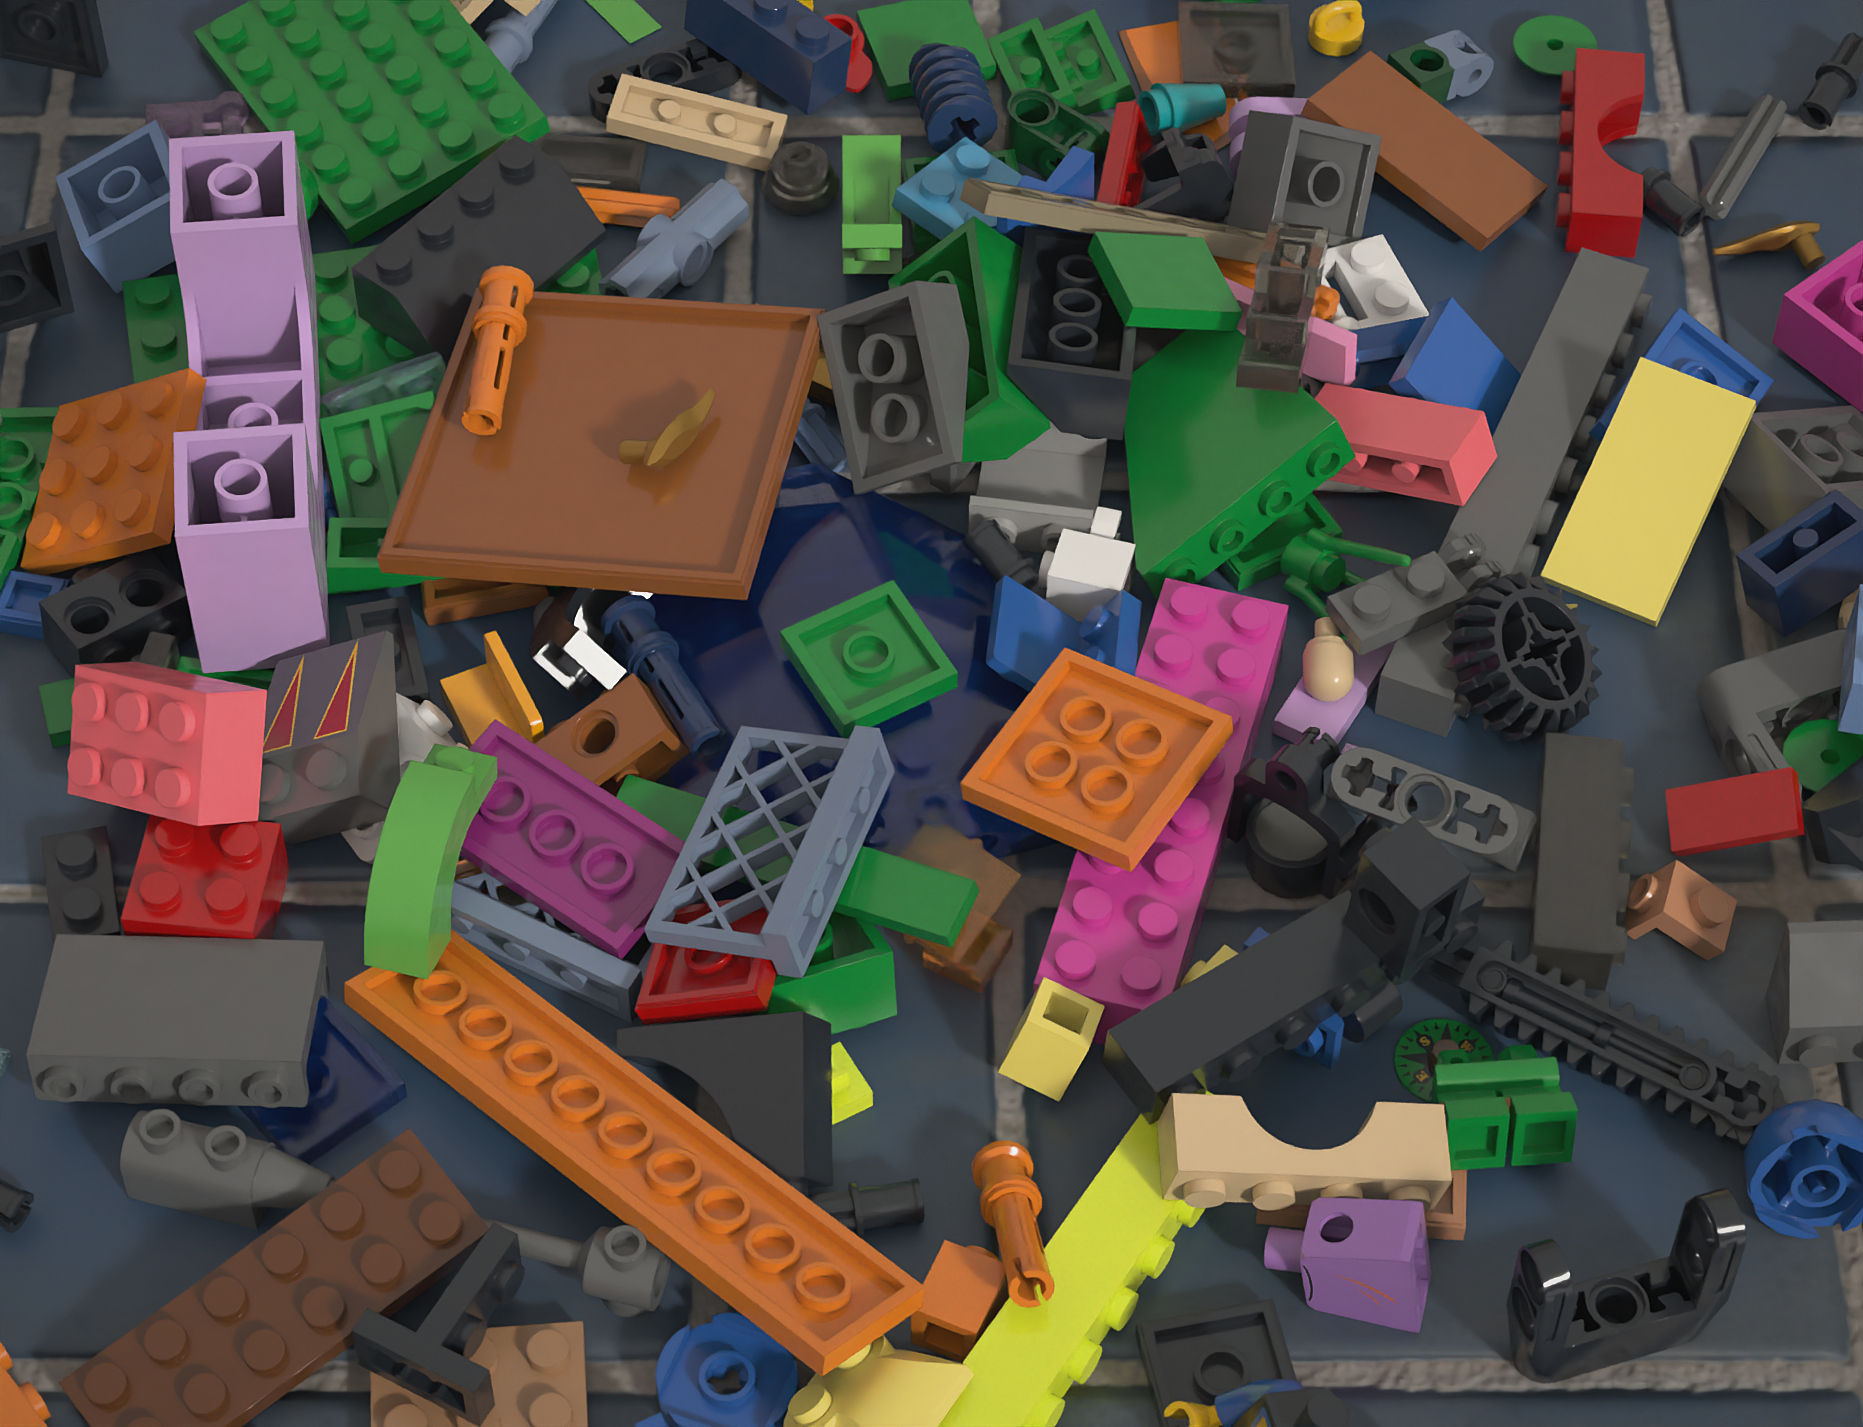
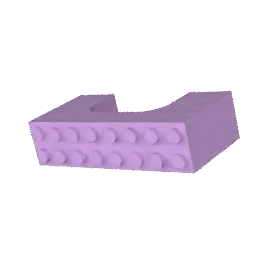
(254, 464)

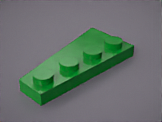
(23, 455)

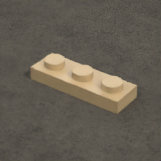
(695, 122)

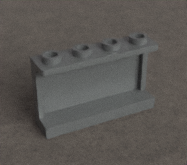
(177, 1020)

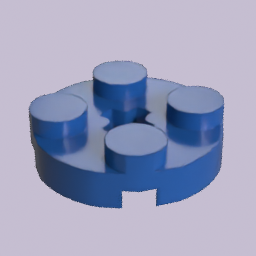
(712, 1350)

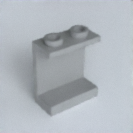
(1042, 490)

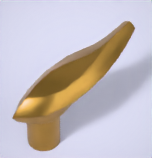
(1781, 238)
(671, 441)

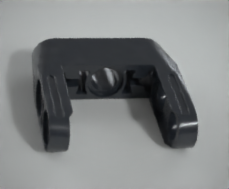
(1663, 1302)

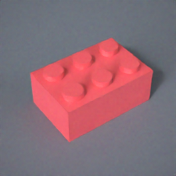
(167, 742)

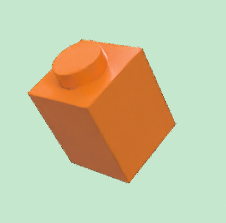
(960, 1300)

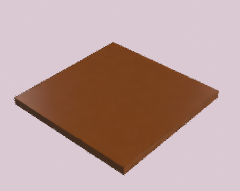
(549, 487)

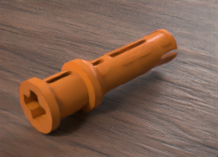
(499, 329)
(1011, 1206)

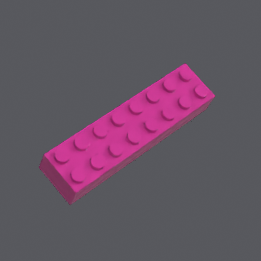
(1135, 932)

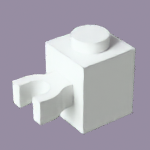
(1088, 567)

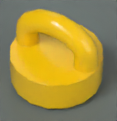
(1336, 28)

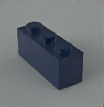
(777, 45)

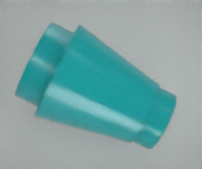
(1181, 106)

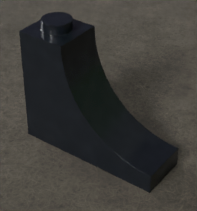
(766, 1079)

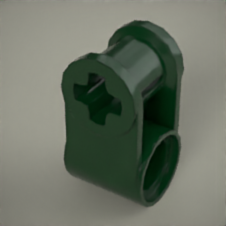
(1047, 129)

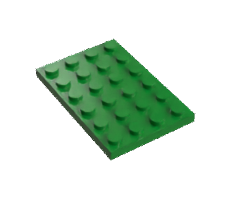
(379, 96)

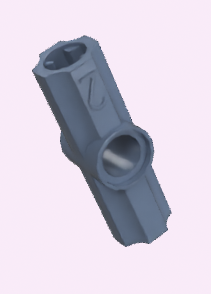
(678, 246)

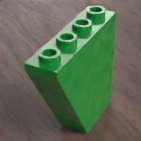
(1215, 457)

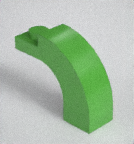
(869, 221)
(419, 856)

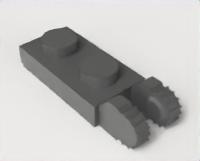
(1410, 596)

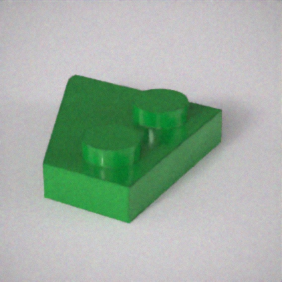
(373, 452)

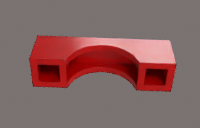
(1601, 197)

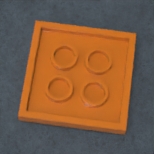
(111, 474)
(1097, 759)

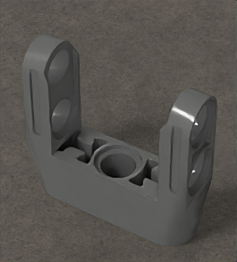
(1770, 697)
(1352, 788)

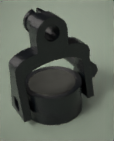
(1292, 830)

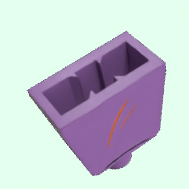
(1359, 1259)

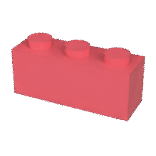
(1410, 444)

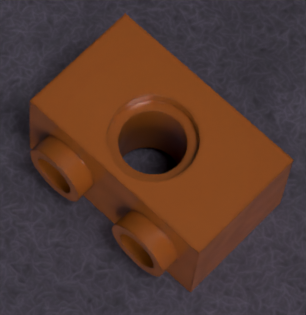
(634, 722)

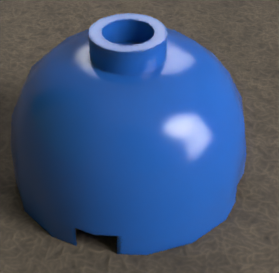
(1806, 1168)

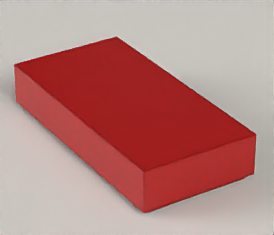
(1734, 812)

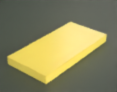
(1648, 491)

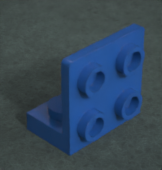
(1032, 633)

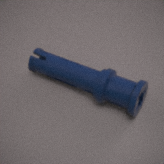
(654, 659)

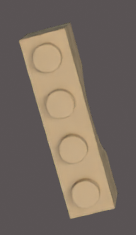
(1221, 1154)

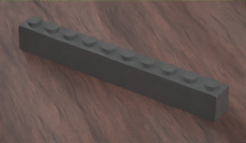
(1534, 461)

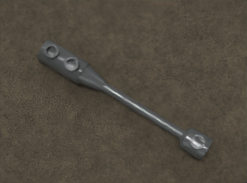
(238, 1177)

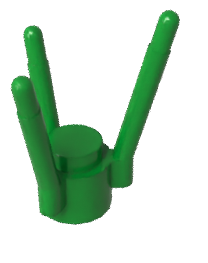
(1315, 565)

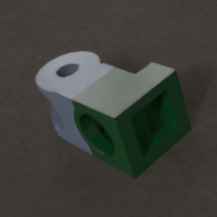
(1444, 65)

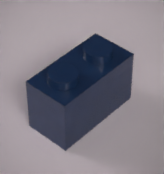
(1805, 564)

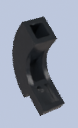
(571, 640)

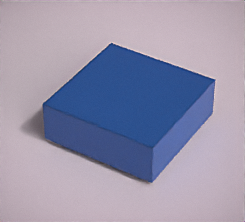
(21, 599)

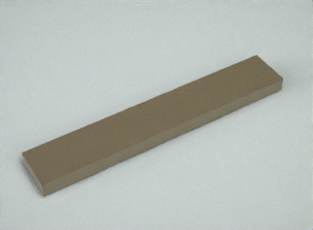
(1092, 216)

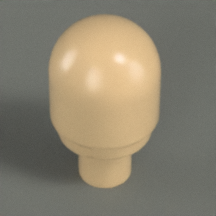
(1328, 663)

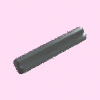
(1742, 156)

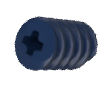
(951, 96)

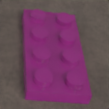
(568, 844)

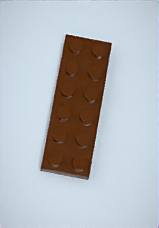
(285, 1299)

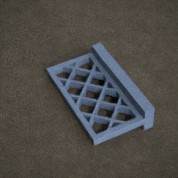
(818, 868)
(543, 950)

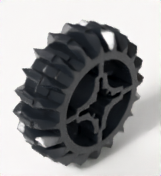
(1529, 620)

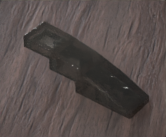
(1283, 307)

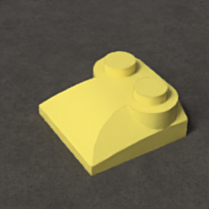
(880, 1390)

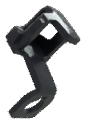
(1203, 183)

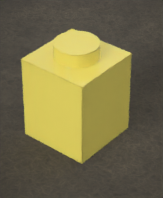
(1051, 1039)

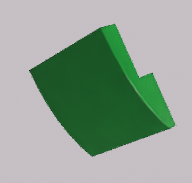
(1066, 60)

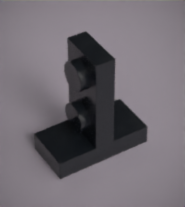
(437, 1356)

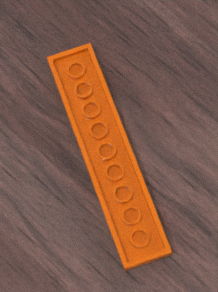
(642, 1154)

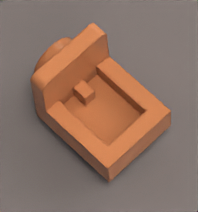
(1681, 907)

